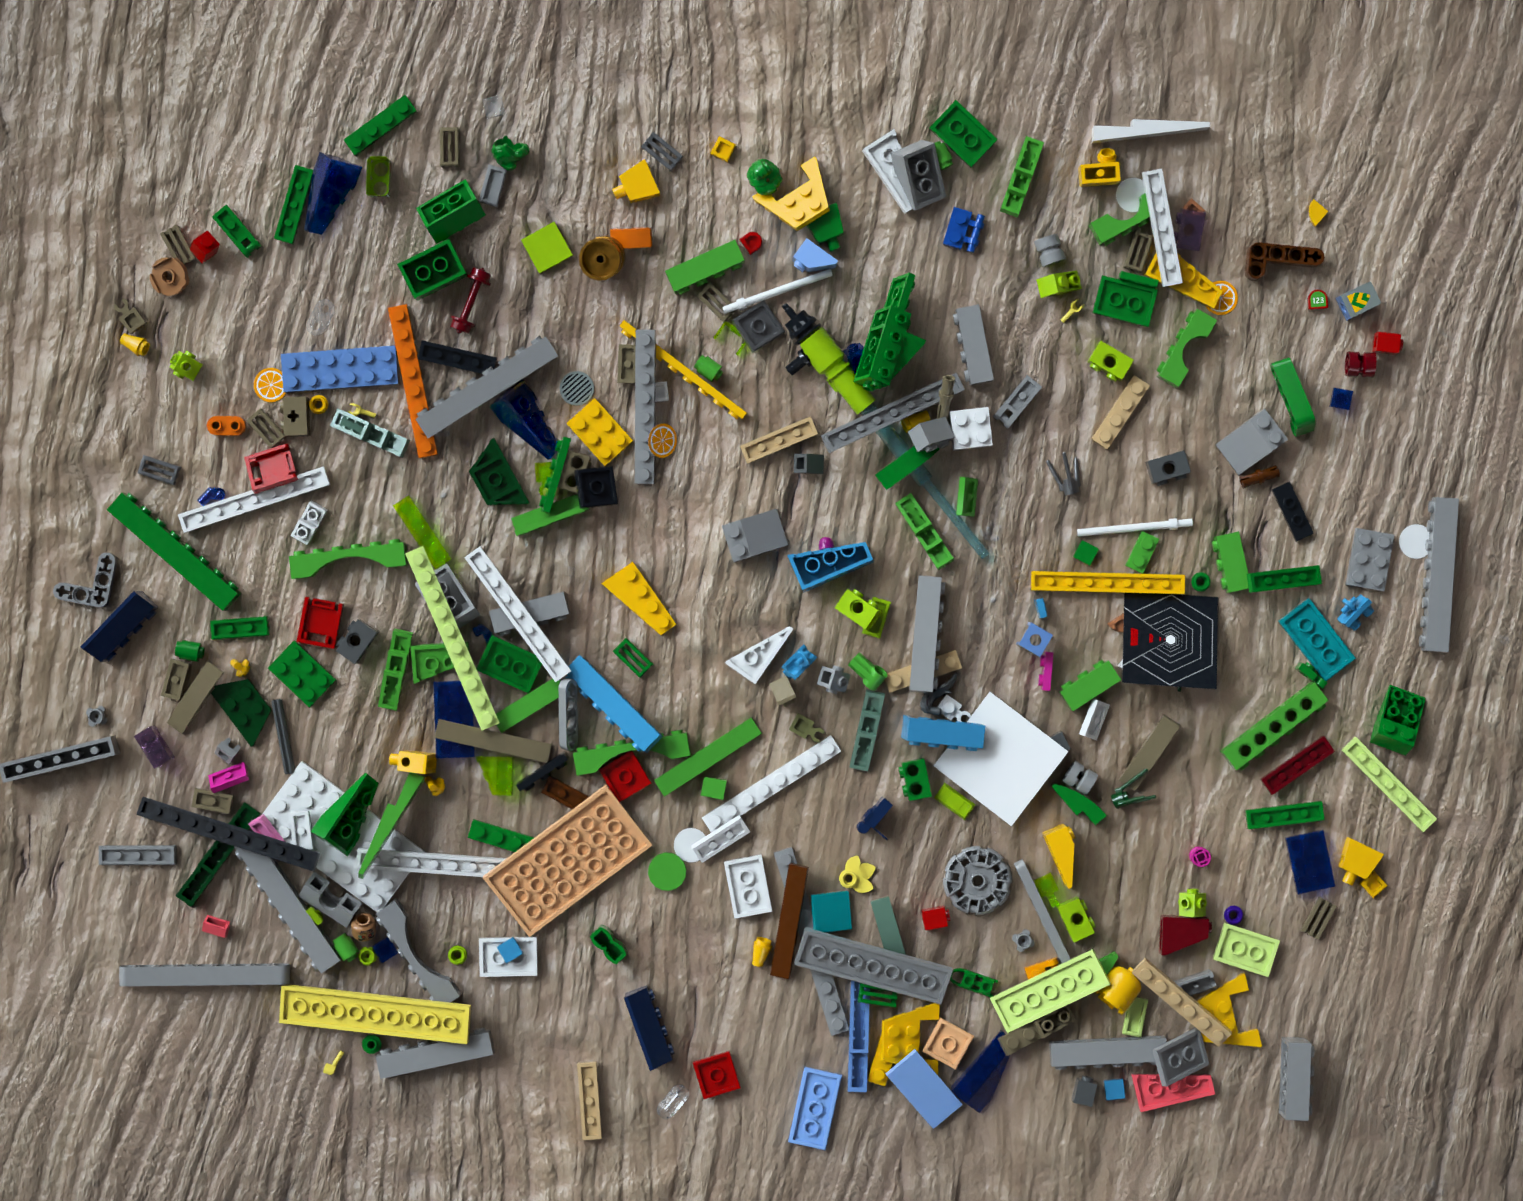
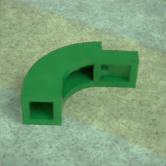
(903, 466)

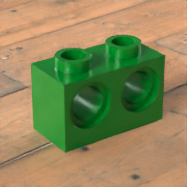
(919, 778)

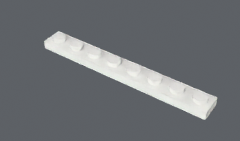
(250, 501)
(517, 614)
(772, 783)
(430, 862)

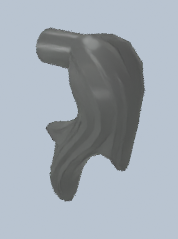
(928, 699)

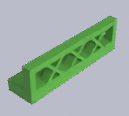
(537, 519)

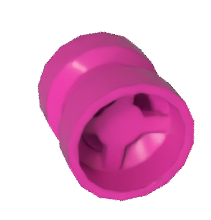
(1196, 856)

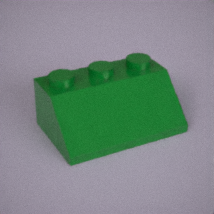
(450, 211)

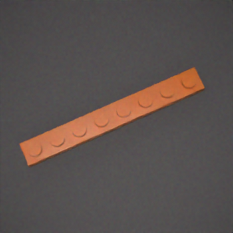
(411, 376)

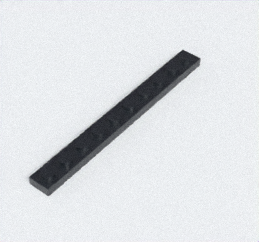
(228, 834)

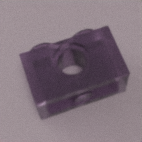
(1196, 219)
(154, 746)

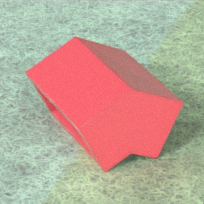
(220, 929)

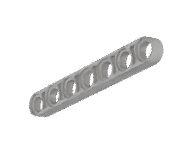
(1041, 911)

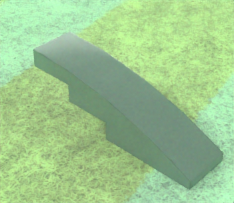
(370, 433)
(867, 730)
(887, 925)

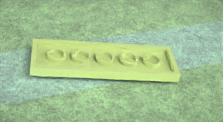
(1050, 990)

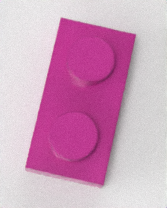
(1046, 662)
(228, 777)

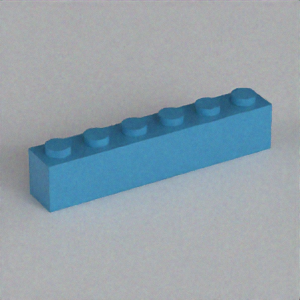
(613, 704)

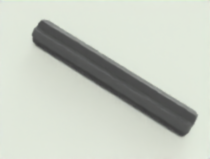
(283, 736)

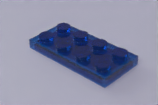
(453, 706)

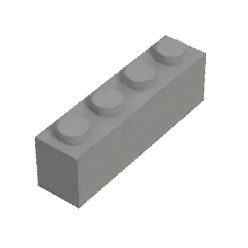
(974, 345)
(540, 609)

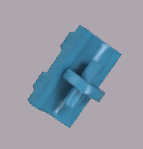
(1353, 610)
(798, 662)

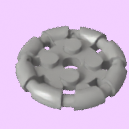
(971, 870)

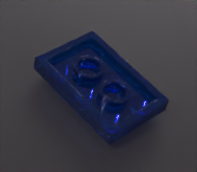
(1310, 861)

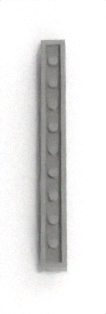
(824, 982)

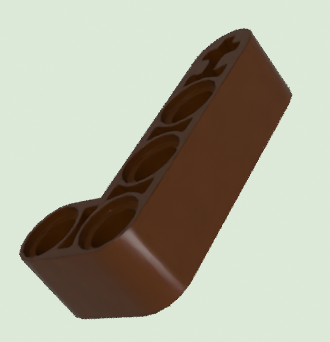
(1285, 257)

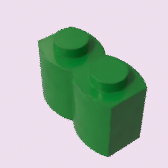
(612, 948)

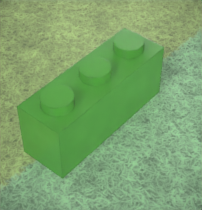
(1231, 562)
(1089, 684)

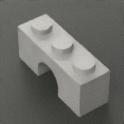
(318, 895)

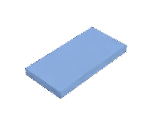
(924, 1089)
(815, 1108)

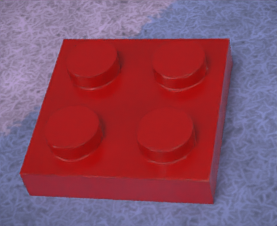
(625, 776)
(716, 1074)

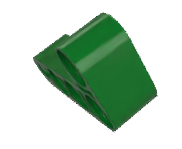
(1294, 397)

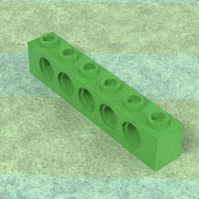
(1317, 703)

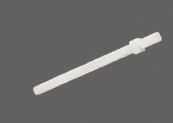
(742, 303)
(1172, 524)

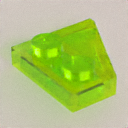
(498, 773)

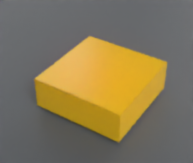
(723, 149)
(1373, 884)

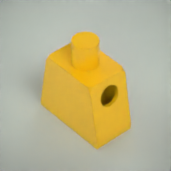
(637, 184)
(414, 761)
(1358, 860)

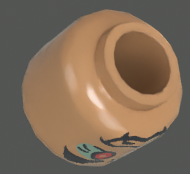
(363, 927)

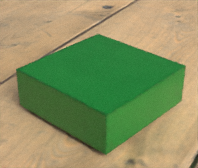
(1085, 552)

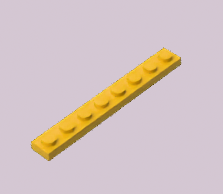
(689, 376)
(1107, 582)

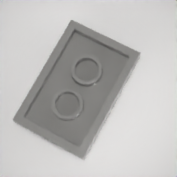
(1369, 559)
(1180, 1057)

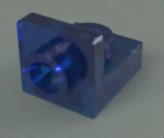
(853, 355)

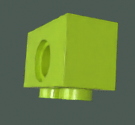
(1121, 361)
(848, 604)
(1076, 930)

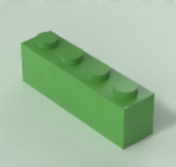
(705, 266)

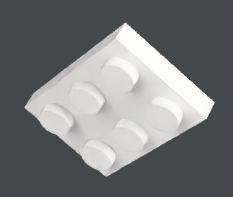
(748, 886)
(494, 965)

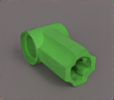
(872, 674)

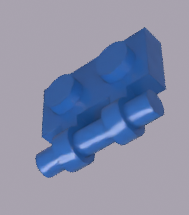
(958, 227)

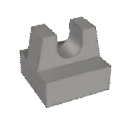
(225, 752)

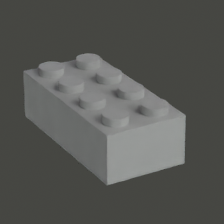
(1295, 1078)

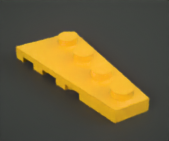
(1194, 283)
(638, 595)

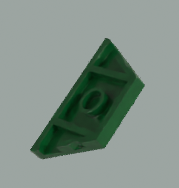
(496, 479)
(244, 707)

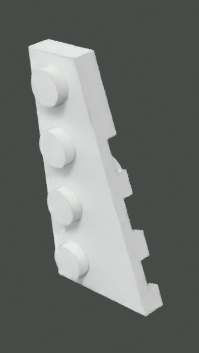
(880, 158)

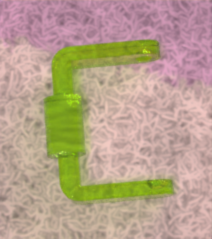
(734, 330)

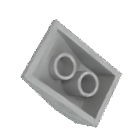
(919, 173)
(1251, 441)
(754, 535)
(457, 598)

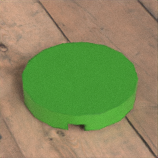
(667, 871)

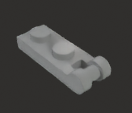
(1018, 401)

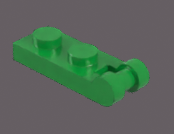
(236, 230)

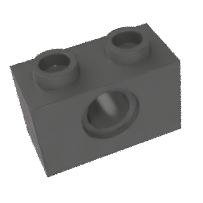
(1177, 460)
(366, 634)

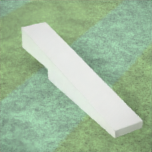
(1145, 128)

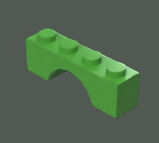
(1108, 227)
(1174, 369)

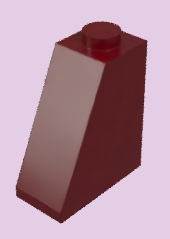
(1181, 932)

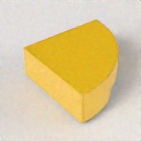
(1316, 212)

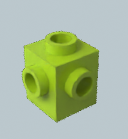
(190, 368)
(1192, 903)

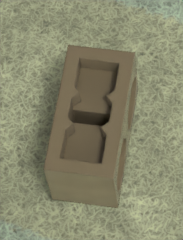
(568, 469)

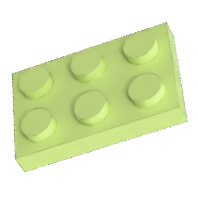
(1246, 949)

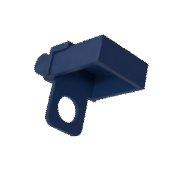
(873, 816)

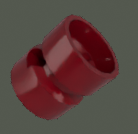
(1360, 364)

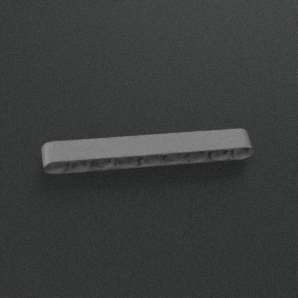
(204, 974)

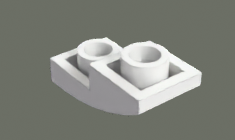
(309, 522)

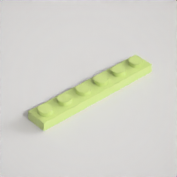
(1389, 784)

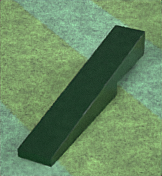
(214, 859)

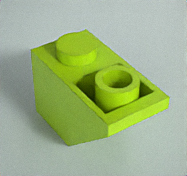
(1058, 283)

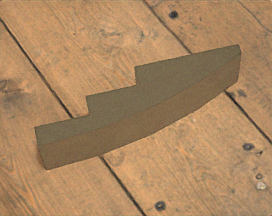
(195, 697)
(1150, 750)

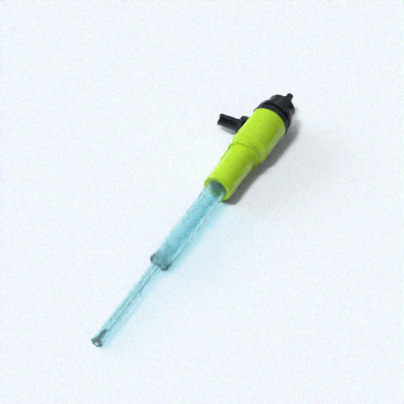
(828, 359)

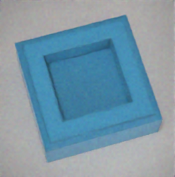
(1041, 609)
(510, 949)
(1114, 1089)

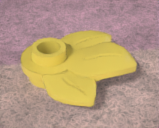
(860, 874)

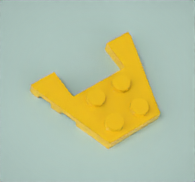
(803, 203)
(1220, 1006)
(902, 1034)

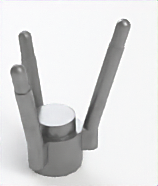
(1070, 484)

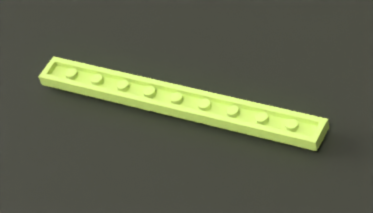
(452, 638)

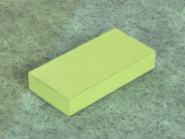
(1135, 1017)

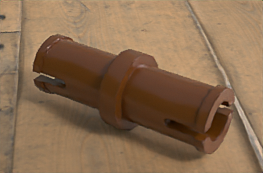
(1259, 476)

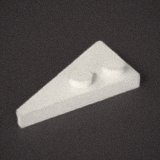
(755, 660)

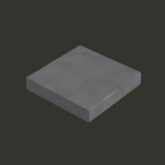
(758, 326)

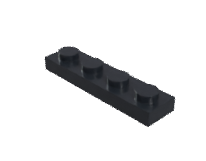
(455, 357)

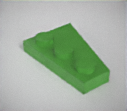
(430, 660)

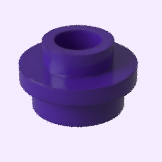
(1233, 921)

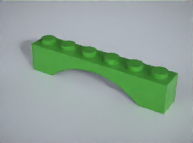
(308, 565)
(590, 760)

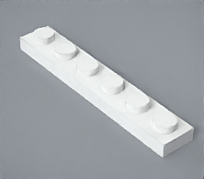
(1162, 227)

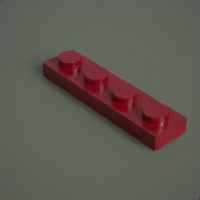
(1297, 765)

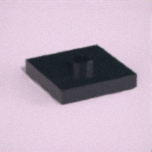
(596, 487)

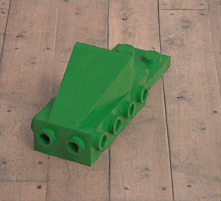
(888, 343)

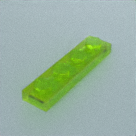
(422, 532)

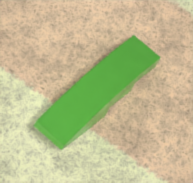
(1021, 176)
(924, 531)
(395, 669)
(528, 705)

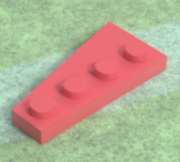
(1153, 1095)

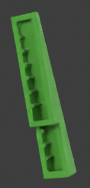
(707, 756)
(390, 820)

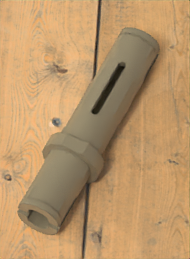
(946, 395)

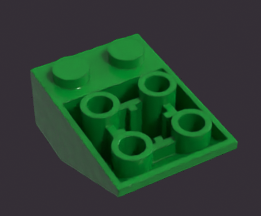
(1398, 720)

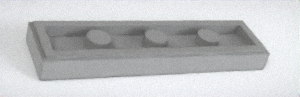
(137, 855)

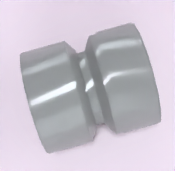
(1049, 248)
(1086, 780)

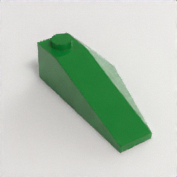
(344, 818)

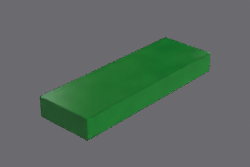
(239, 627)

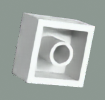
(970, 428)

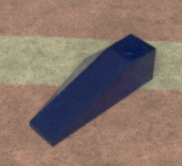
(329, 186)
(521, 414)
(982, 1076)

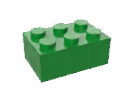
(432, 269)

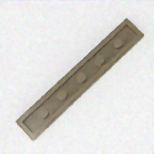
(492, 740)

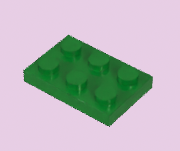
(963, 133)
(1125, 301)
(509, 664)
(302, 673)

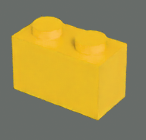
(1099, 174)

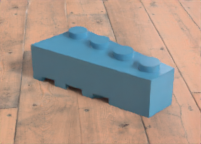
(828, 564)
(943, 732)

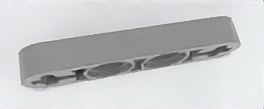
(568, 693)

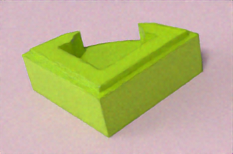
(316, 915)

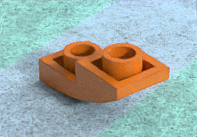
(633, 237)

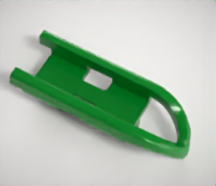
(969, 980)

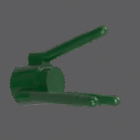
(1122, 798)

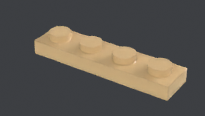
(1120, 412)
(778, 440)
(901, 677)
(589, 1100)

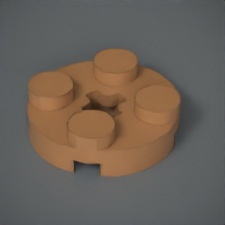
(159, 273)

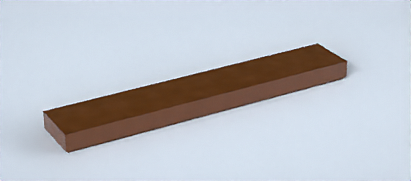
(789, 921)

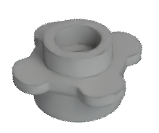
(101, 716)
(1023, 945)

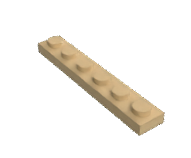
(1181, 1002)

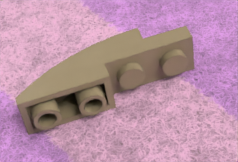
(1035, 1030)

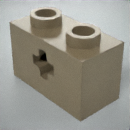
(301, 425)

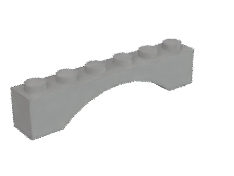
(394, 919)

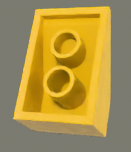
(1061, 846)

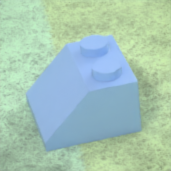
(813, 258)

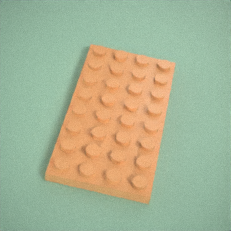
(567, 860)

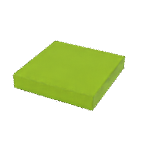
(546, 247)

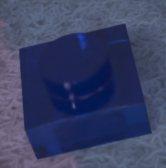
(1341, 398)
(384, 949)

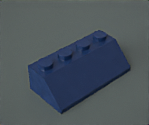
(120, 626)
(648, 1027)

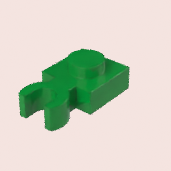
(1308, 671)

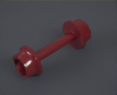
(479, 277)

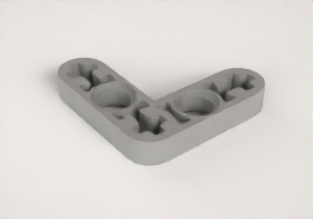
(91, 593)

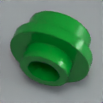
(1205, 577)
(375, 1039)

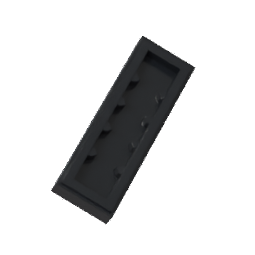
(1292, 511)

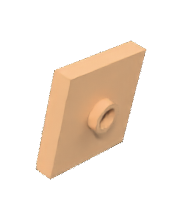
(948, 1043)

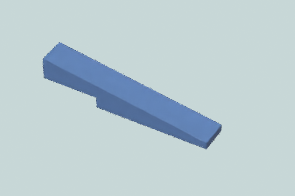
(858, 1041)

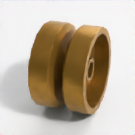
(613, 258)

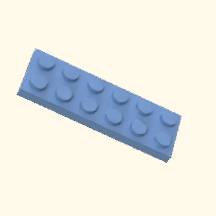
(339, 369)

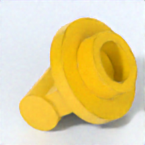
(242, 668)
(436, 786)

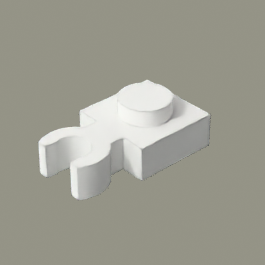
(951, 707)

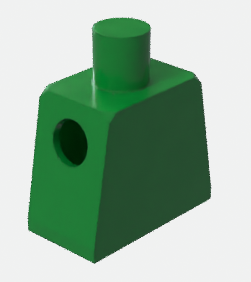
(828, 228)

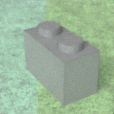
(931, 435)

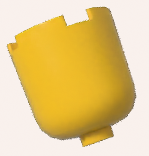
(1121, 991)

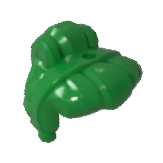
(507, 153)
(759, 172)

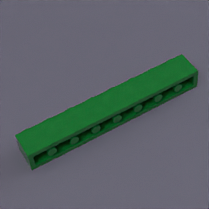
(173, 551)

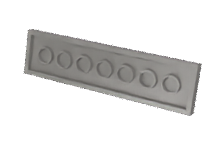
(873, 966)

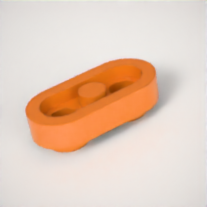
(225, 425)

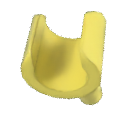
(1073, 309)
(361, 411)
(331, 1068)

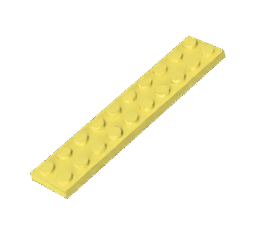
(375, 1014)

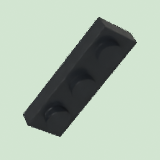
(542, 772)

